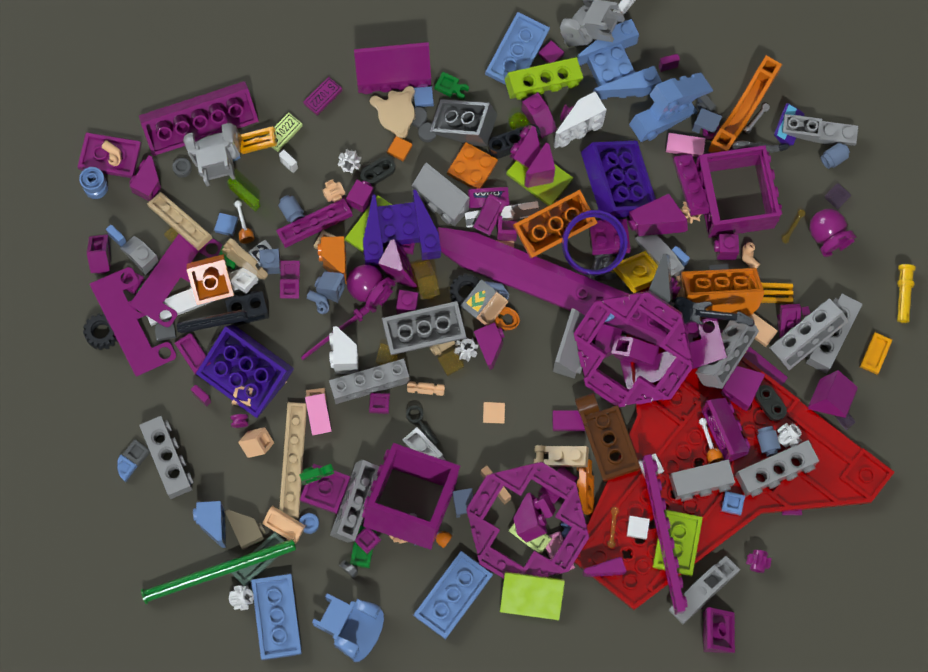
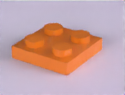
(472, 166)

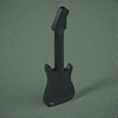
(695, 311)

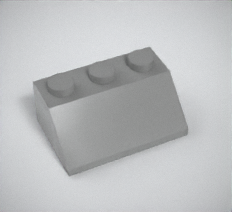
(441, 195)
(567, 359)

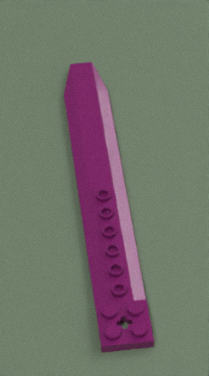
(547, 281)

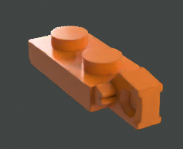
(586, 488)

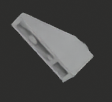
(656, 248)

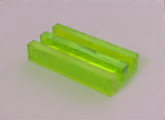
(243, 194)

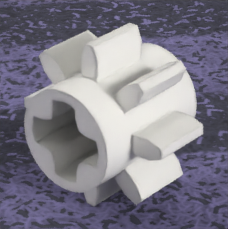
(349, 161)
(471, 349)
(789, 435)
(241, 597)

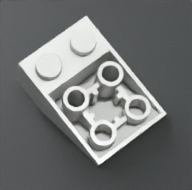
(585, 116)

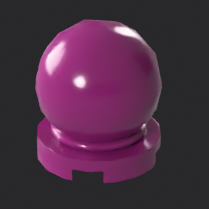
(830, 230)
(367, 285)

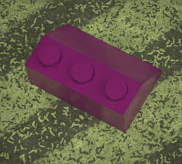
(725, 429)

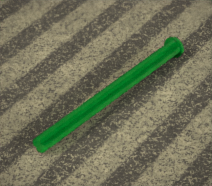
(218, 570)

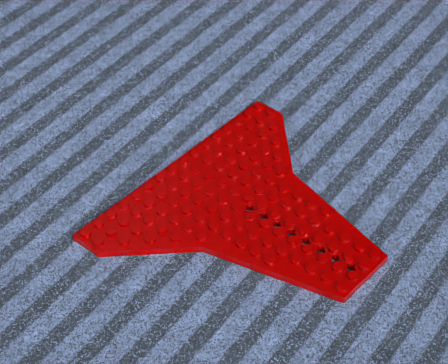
(673, 433)

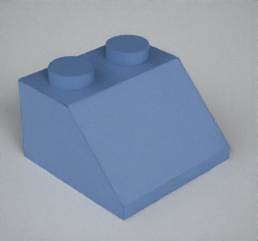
(211, 519)

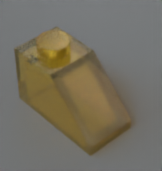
(425, 279)

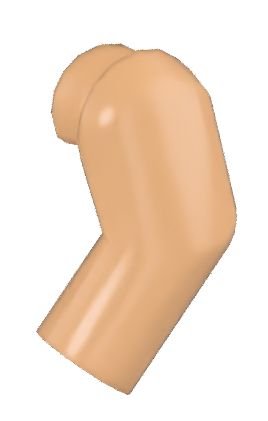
(114, 153)
(747, 255)

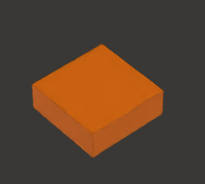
(399, 148)

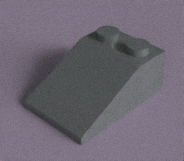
(464, 121)
(662, 281)

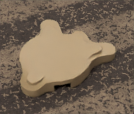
(397, 111)
(242, 258)

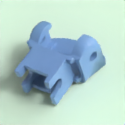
(352, 626)

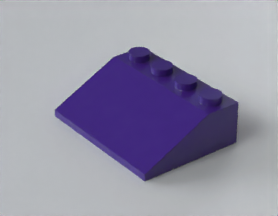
(617, 176)
(244, 362)

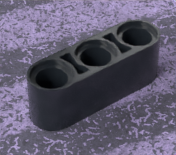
(503, 141)

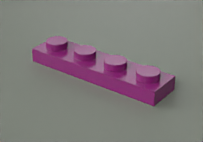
(691, 185)
(314, 223)

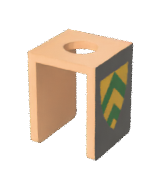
(484, 303)

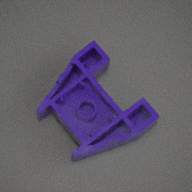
(403, 223)

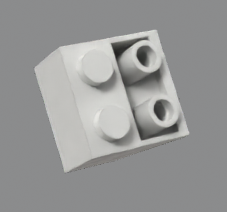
(345, 353)

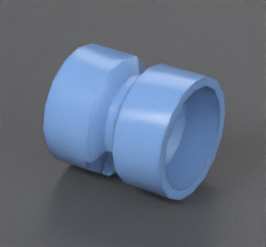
(93, 182)

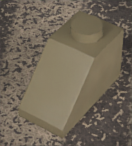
(245, 529)

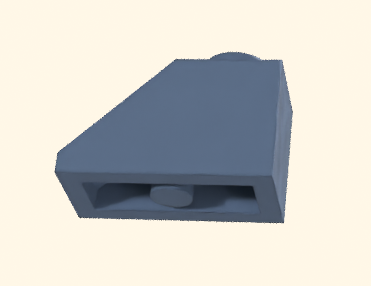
(331, 285)

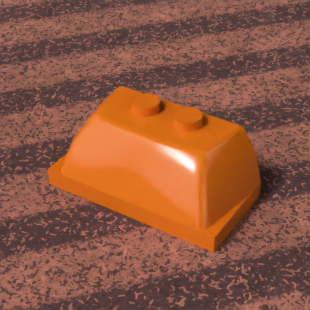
(547, 226)
(726, 289)

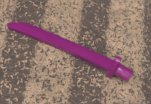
(358, 314)

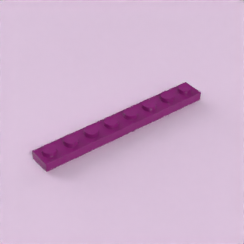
(666, 542)

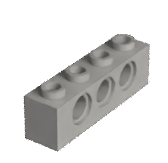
(809, 334)
(736, 341)
(824, 360)
(369, 381)
(802, 452)
(173, 486)
(352, 505)

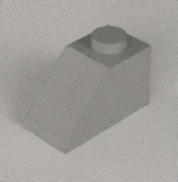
(140, 254)

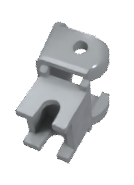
(591, 22)
(215, 152)

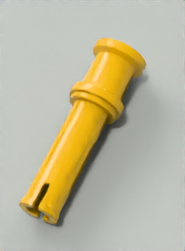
(905, 286)

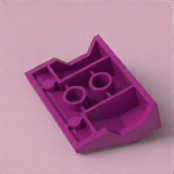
(392, 67)

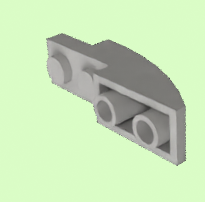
(819, 131)
(706, 587)

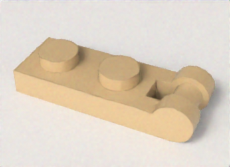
(562, 455)

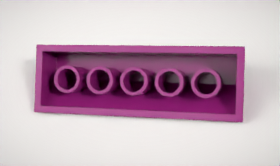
(198, 115)

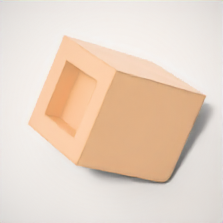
(256, 442)

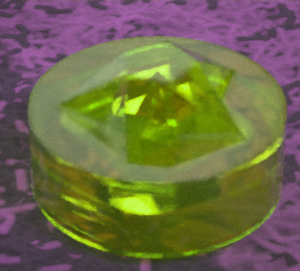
(518, 120)

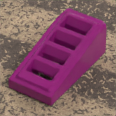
(607, 568)

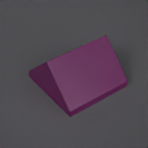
(542, 169)
(397, 265)
(833, 395)
(718, 631)

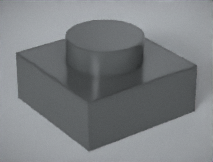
(705, 103)

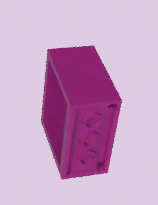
(735, 159)
(401, 524)

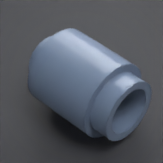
(835, 155)
(291, 208)
(768, 441)

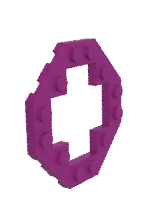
(623, 308)
(517, 480)

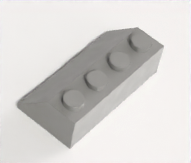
(423, 328)

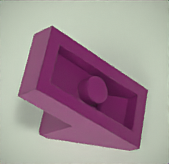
(788, 318)

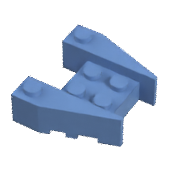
(613, 68)
(670, 106)

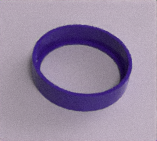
(615, 223)

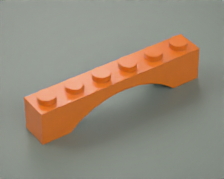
(746, 106)

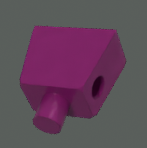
(742, 386)

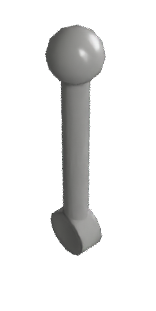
(765, 108)

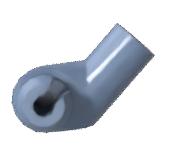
(499, 288)
(321, 301)

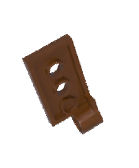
(603, 423)

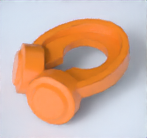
(507, 310)

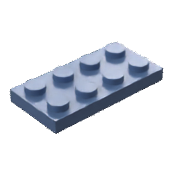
(517, 47)
(453, 595)
(276, 617)

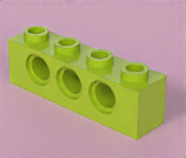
(569, 68)

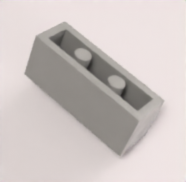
(702, 480)

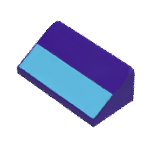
(781, 137)

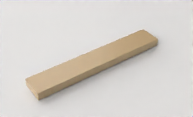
(293, 459)

